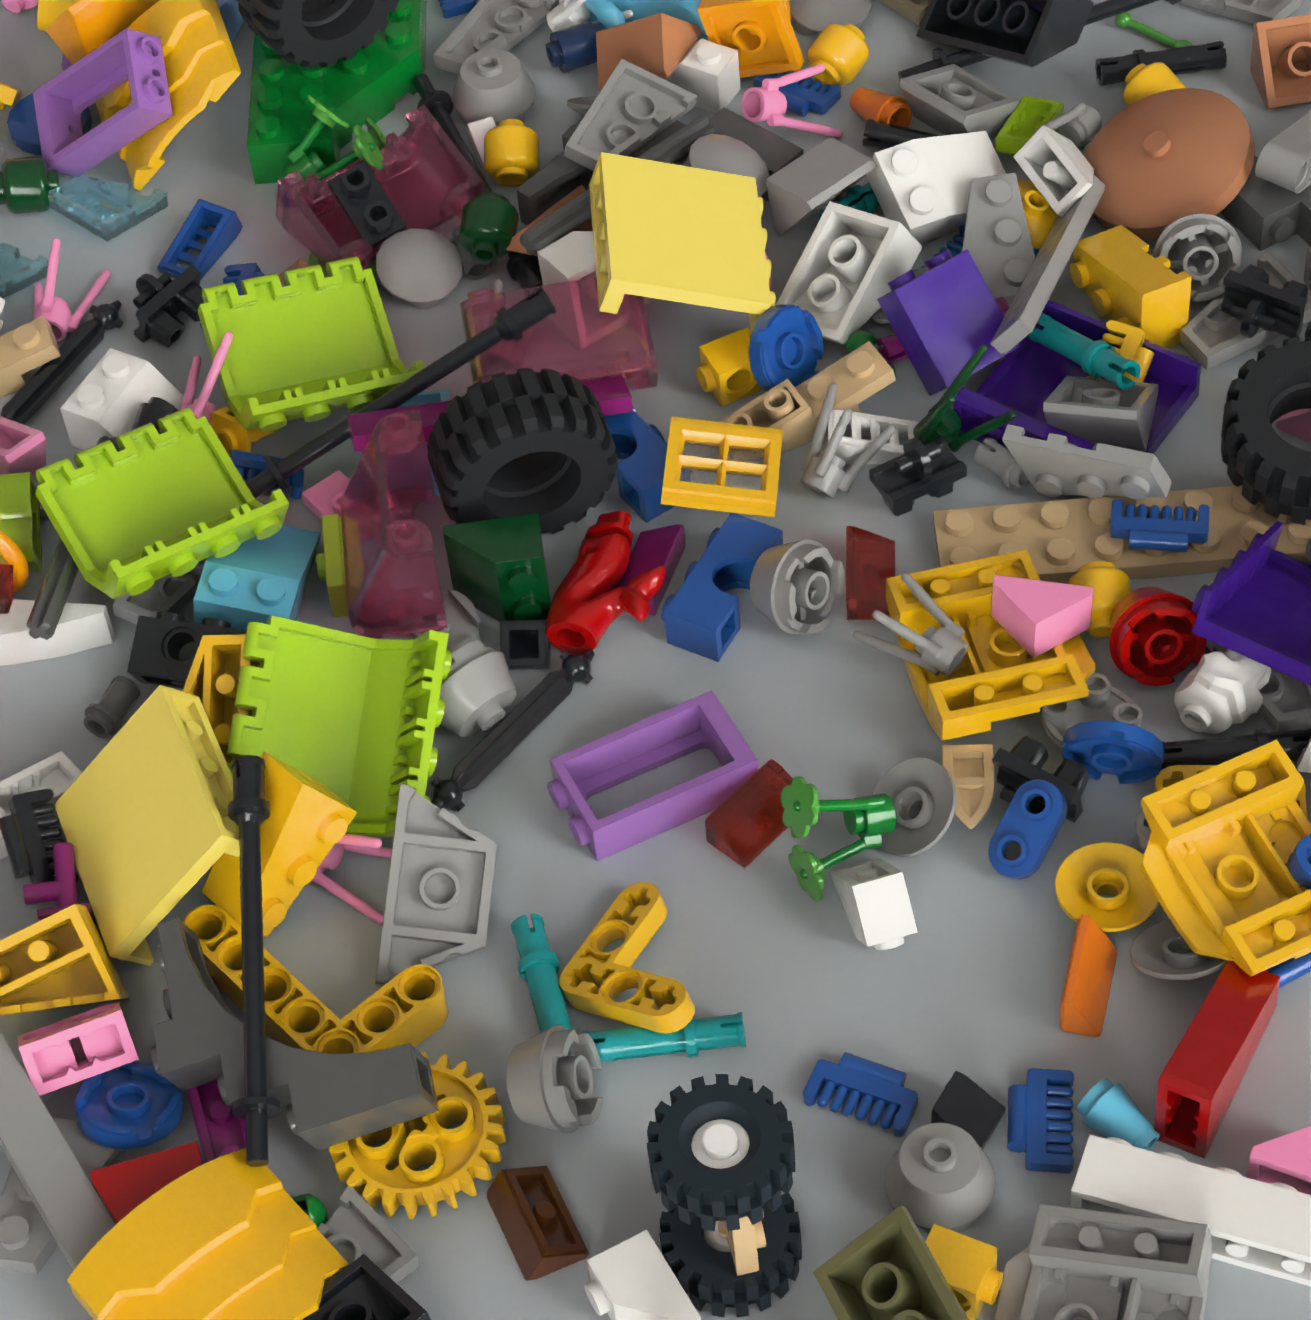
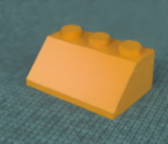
(93, 23)

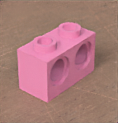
(77, 1048)

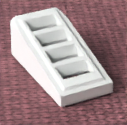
(868, 426)

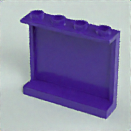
(1034, 372)
(1261, 607)

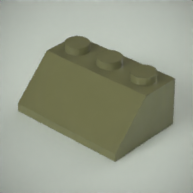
(888, 1276)

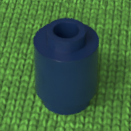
(573, 46)

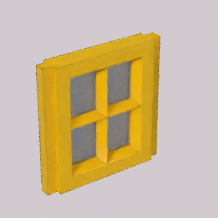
(722, 467)

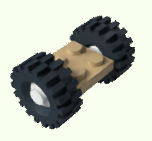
(721, 1175)

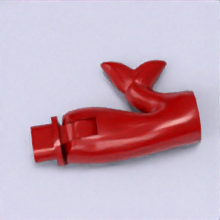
(586, 597)

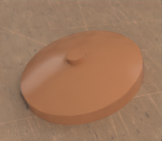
(1170, 159)

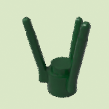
(946, 423)

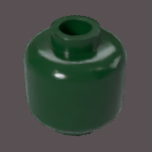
(26, 184)
(488, 226)

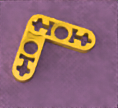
(636, 918)

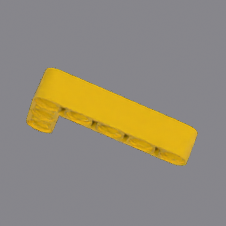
(298, 1009)

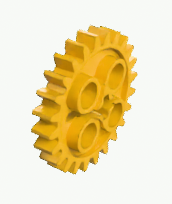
(456, 1153)

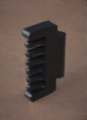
(24, 838)

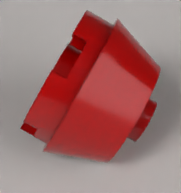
(1154, 635)

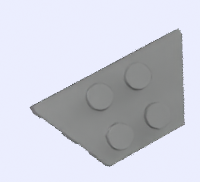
(434, 888)

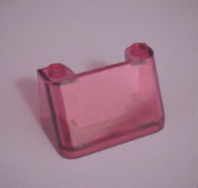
(420, 175)
(571, 341)
(386, 552)

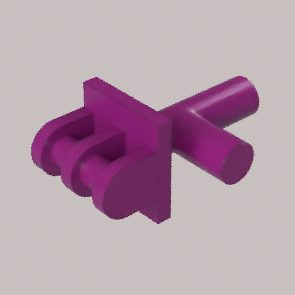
(62, 889)

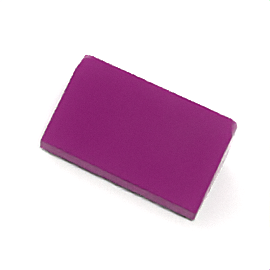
(654, 549)

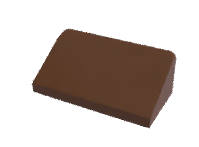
(535, 1221)

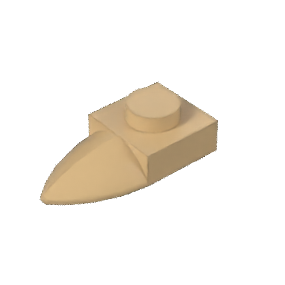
(973, 778)

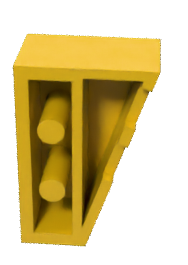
(1132, 284)
(215, 681)
(294, 842)
(57, 965)

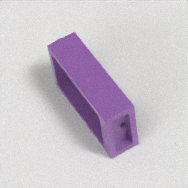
(62, 100)
(639, 749)

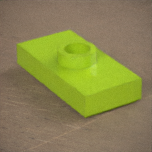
(1024, 120)
(331, 564)

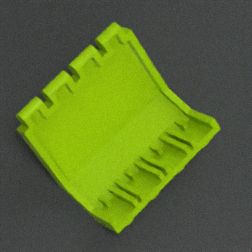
(302, 344)
(153, 504)
(343, 711)

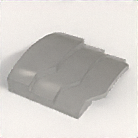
(1107, 1268)

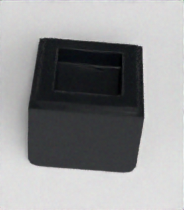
(525, 644)
(969, 1108)

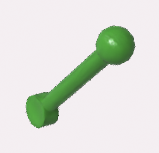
(1124, 20)

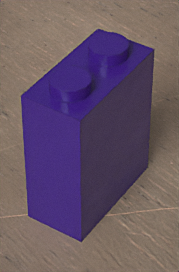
(943, 318)

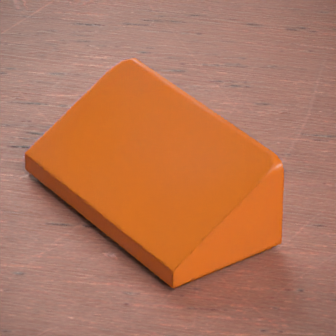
(1087, 980)

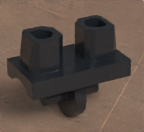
(366, 204)
(162, 300)
(1264, 305)
(917, 472)
(1025, 764)

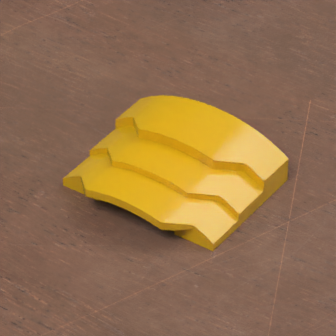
(197, 67)
(996, 673)
(1224, 856)
(210, 1249)

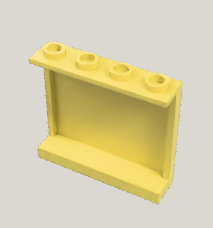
(678, 236)
(149, 819)

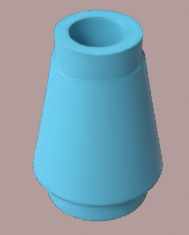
(1114, 1114)

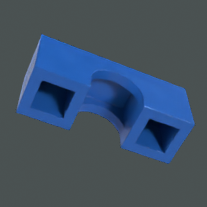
(643, 465)
(701, 612)

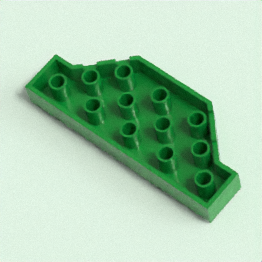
(354, 88)

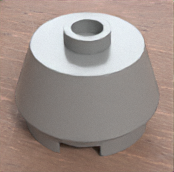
(494, 86)
(1202, 248)
(797, 586)
(476, 689)
(553, 1080)
(940, 1177)

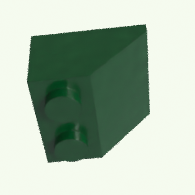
(500, 566)

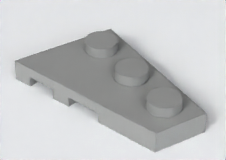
(627, 114)

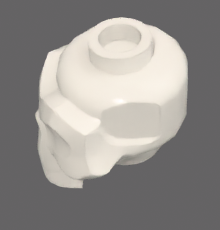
(1221, 691)

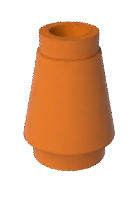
(881, 107)

